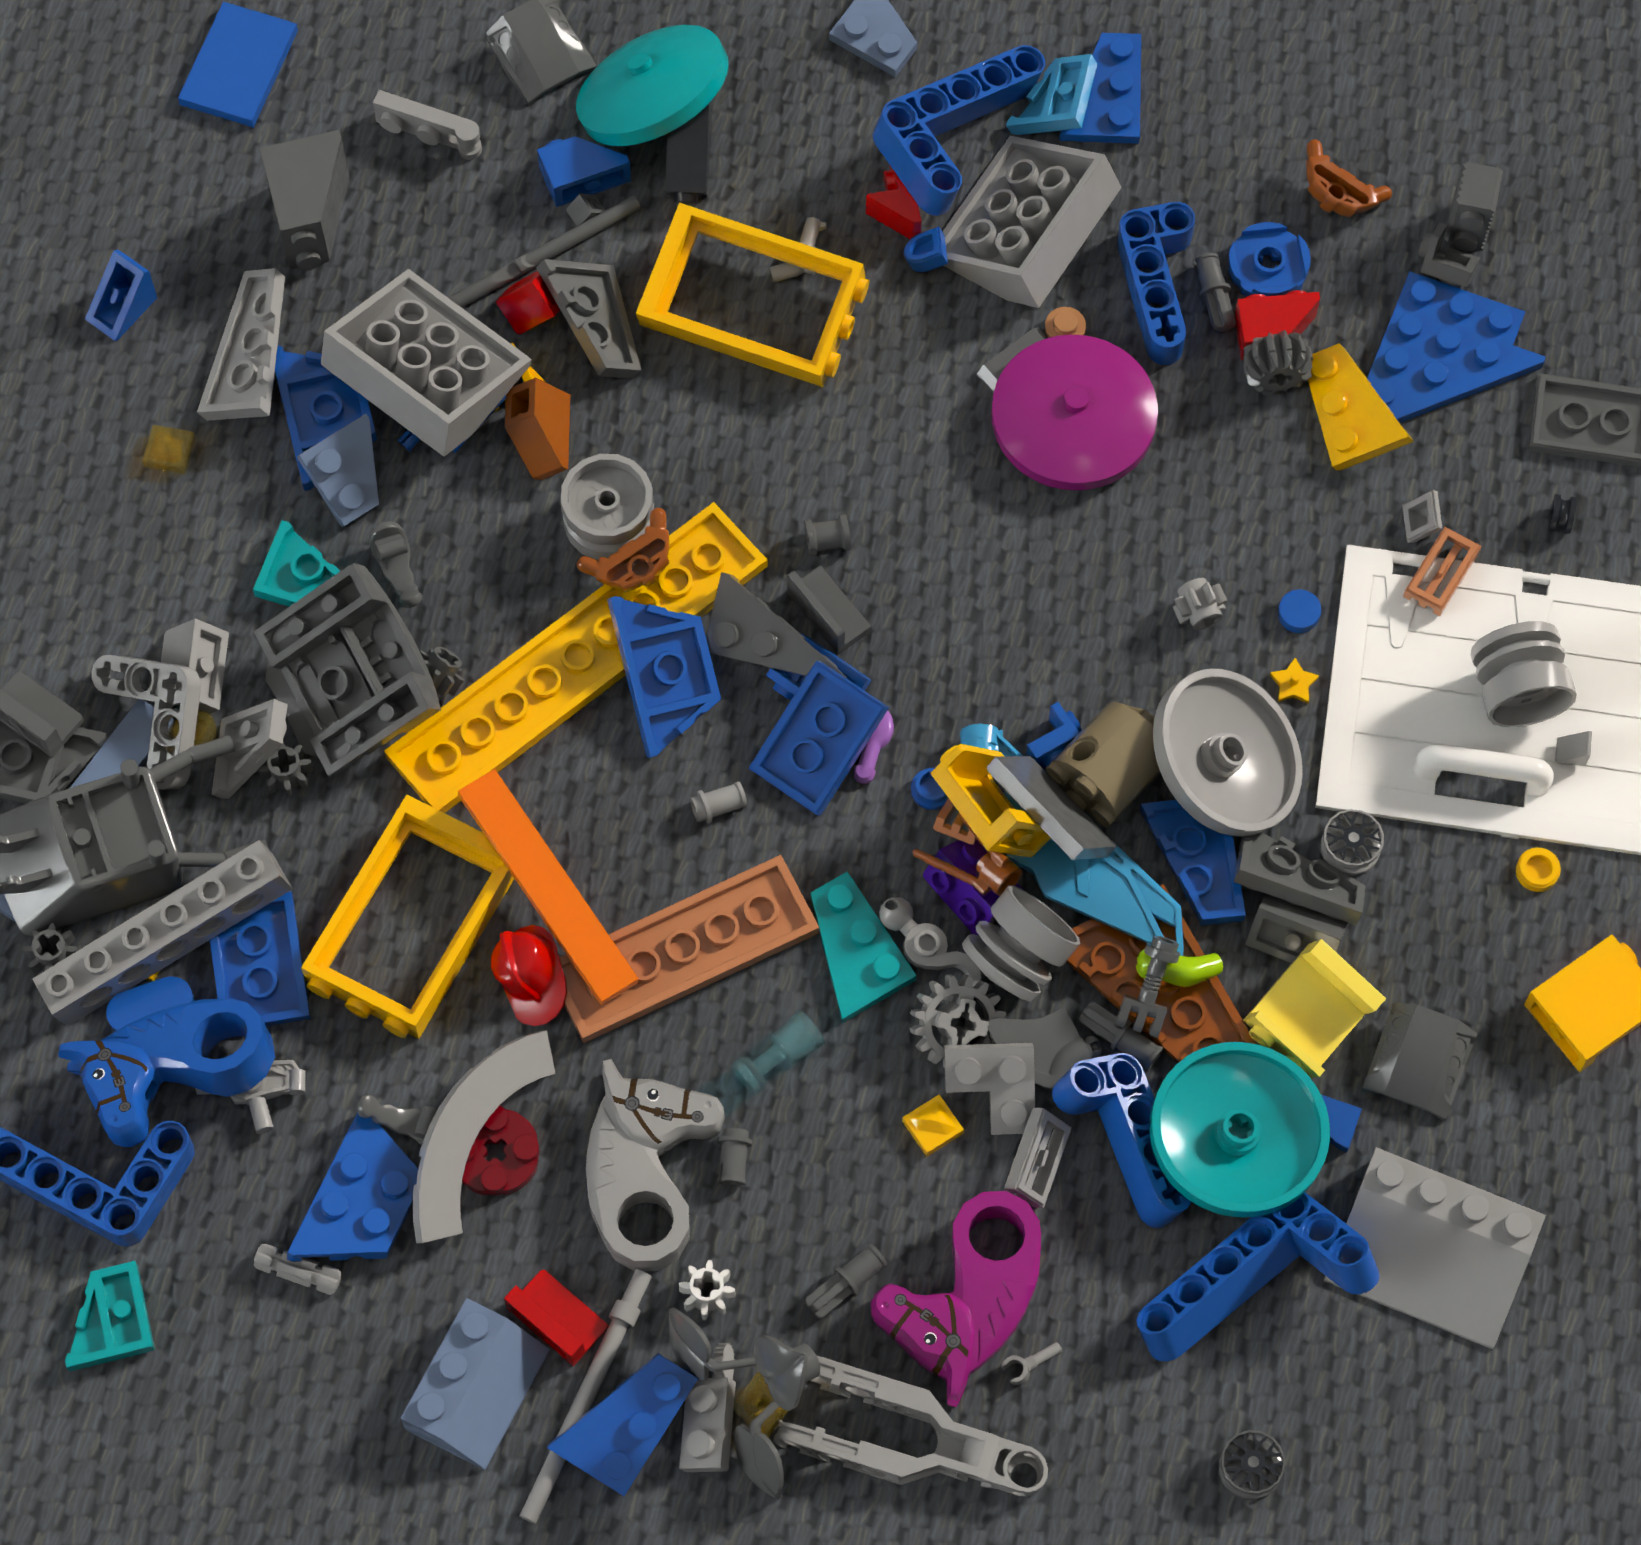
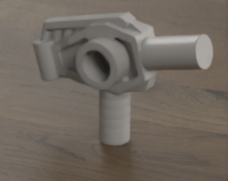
(281, 1079)

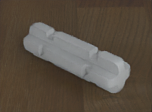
(302, 1272)

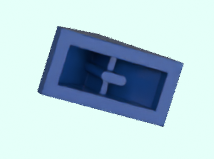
(121, 296)

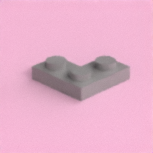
(1002, 1071)

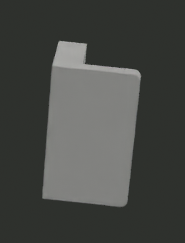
(205, 651)

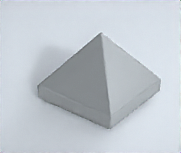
(1422, 517)

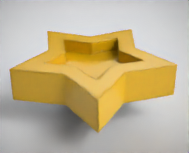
(1294, 682)

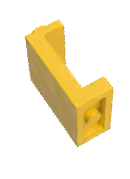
(984, 805)
(1590, 1002)

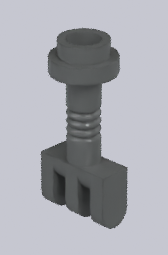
(1161, 952)

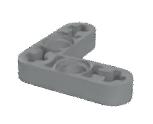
(164, 694)

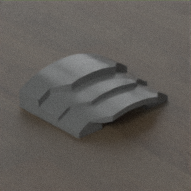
(346, 669)

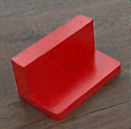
(556, 1316)

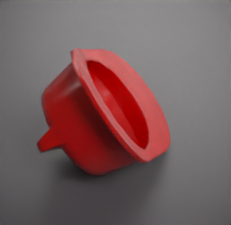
(530, 973)

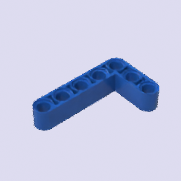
(911, 122)
(109, 1202)
(1247, 1263)

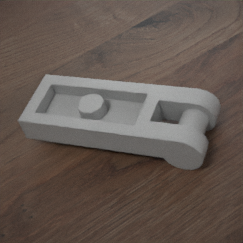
(428, 124)

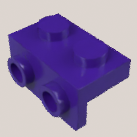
(962, 897)

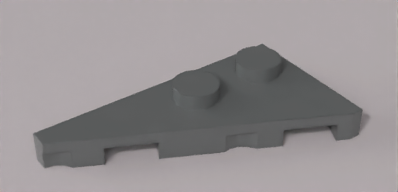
(750, 632)

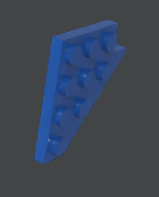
(1446, 348)

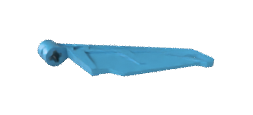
(1101, 888)

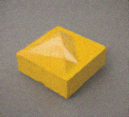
(933, 1125)

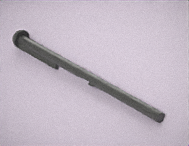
(547, 251)

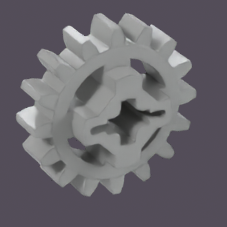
(960, 1004)

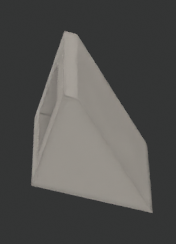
(1574, 748)

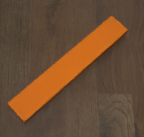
(548, 887)

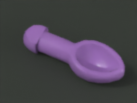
(864, 771)

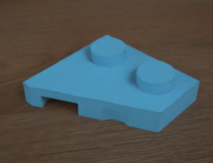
(1059, 98)

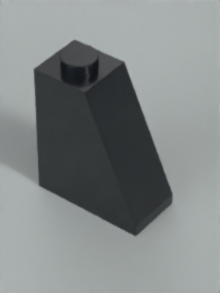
(689, 158)

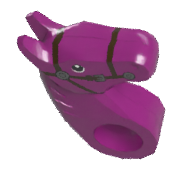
(966, 1328)

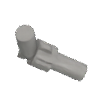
(808, 237)

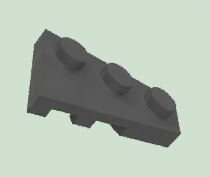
(1283, 873)

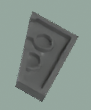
(595, 312)

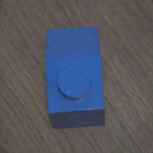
(580, 168)

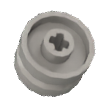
(605, 504)

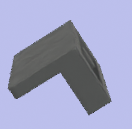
(827, 608)
(37, 714)
(1288, 928)

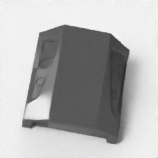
(538, 48)
(1420, 1058)

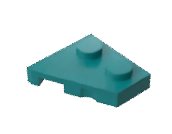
(112, 1320)

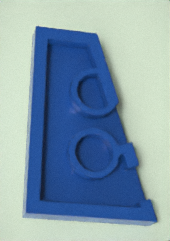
(1115, 93)
(1199, 860)
(626, 1425)

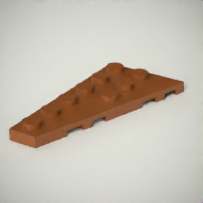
(1194, 1015)

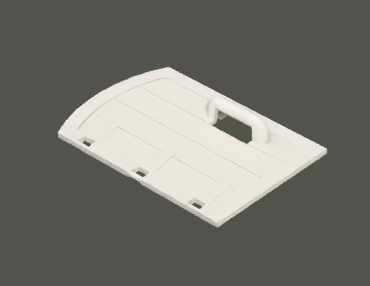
(1412, 704)

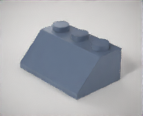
(474, 1384)

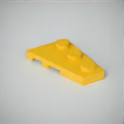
(1350, 411)

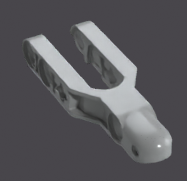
(960, 1449)

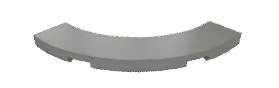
(458, 1124)

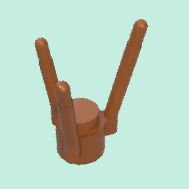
(994, 870)

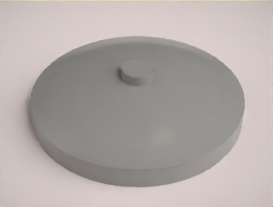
(1227, 752)

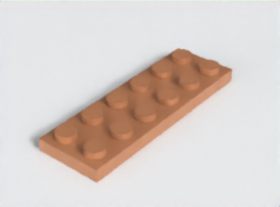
(696, 945)

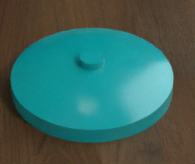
(652, 85)
(1239, 1129)

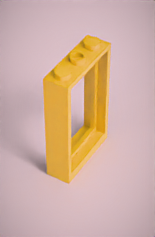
(671, 264)
(450, 835)

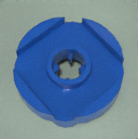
(1282, 246)

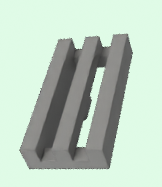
(1032, 1154)

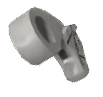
(622, 1163)

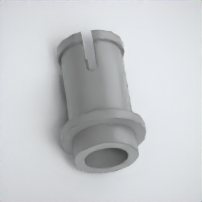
(718, 802)

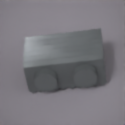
(1473, 206)

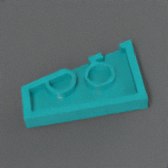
(857, 947)

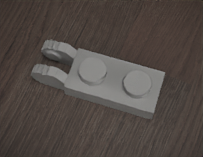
(709, 1419)

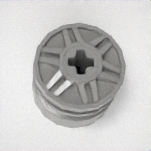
(1523, 674)
(1015, 951)

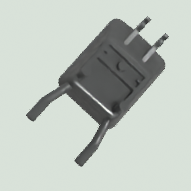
(97, 846)

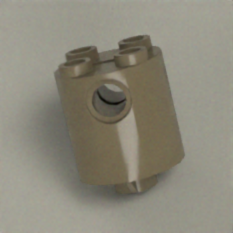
(1108, 762)

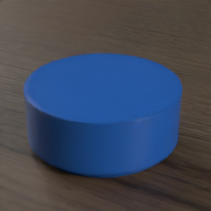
(1299, 611)

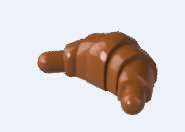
(1337, 188)
(636, 561)

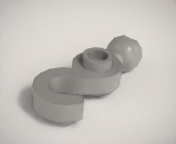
(925, 943)

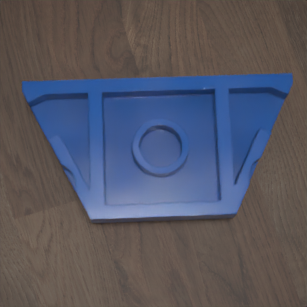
(315, 402)
(664, 668)
(359, 1199)

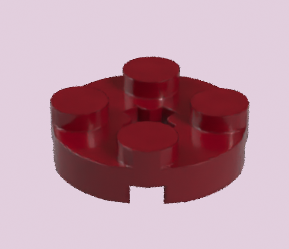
(521, 1155)

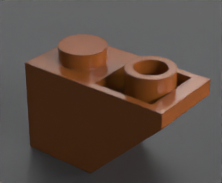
(539, 426)

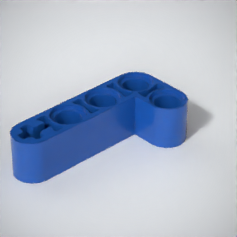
(1156, 286)
(1117, 1102)

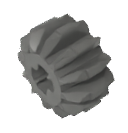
(1277, 362)

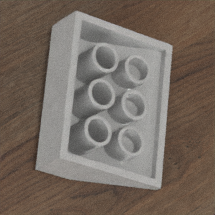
(1028, 218)
(423, 361)
(1442, 1246)

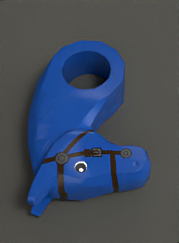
(170, 1047)

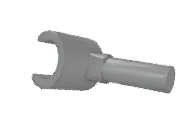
(1030, 1362)

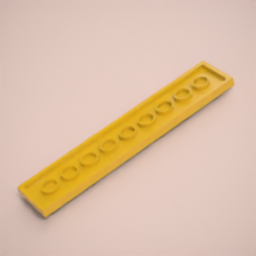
(562, 667)

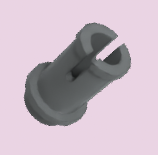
(733, 1156)

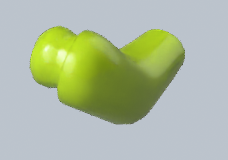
(1187, 970)

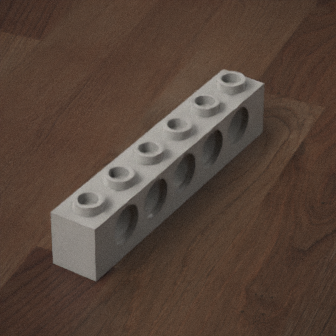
(162, 933)

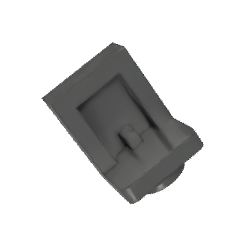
(1444, 262)

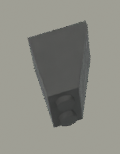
(308, 193)

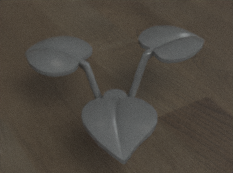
(783, 1370)

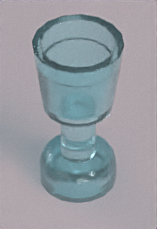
(790, 1042)

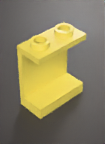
(1312, 1007)

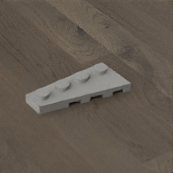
(246, 357)

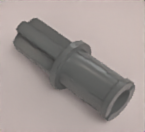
(1215, 292)
(1123, 1038)
(845, 1281)

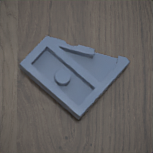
(875, 34)
(344, 470)

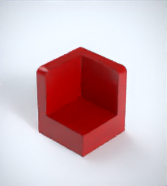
(527, 303)

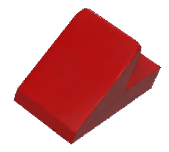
(895, 206)

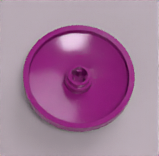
(1074, 412)

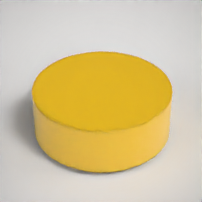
(1538, 869)

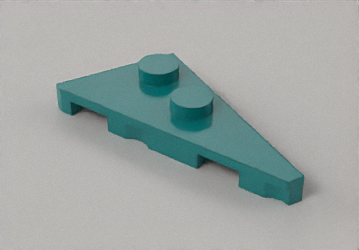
(291, 568)

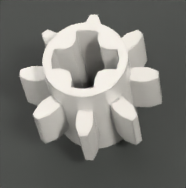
(716, 1298)

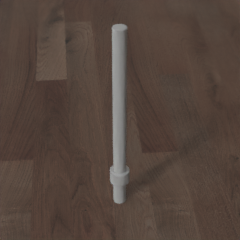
(623, 1316)

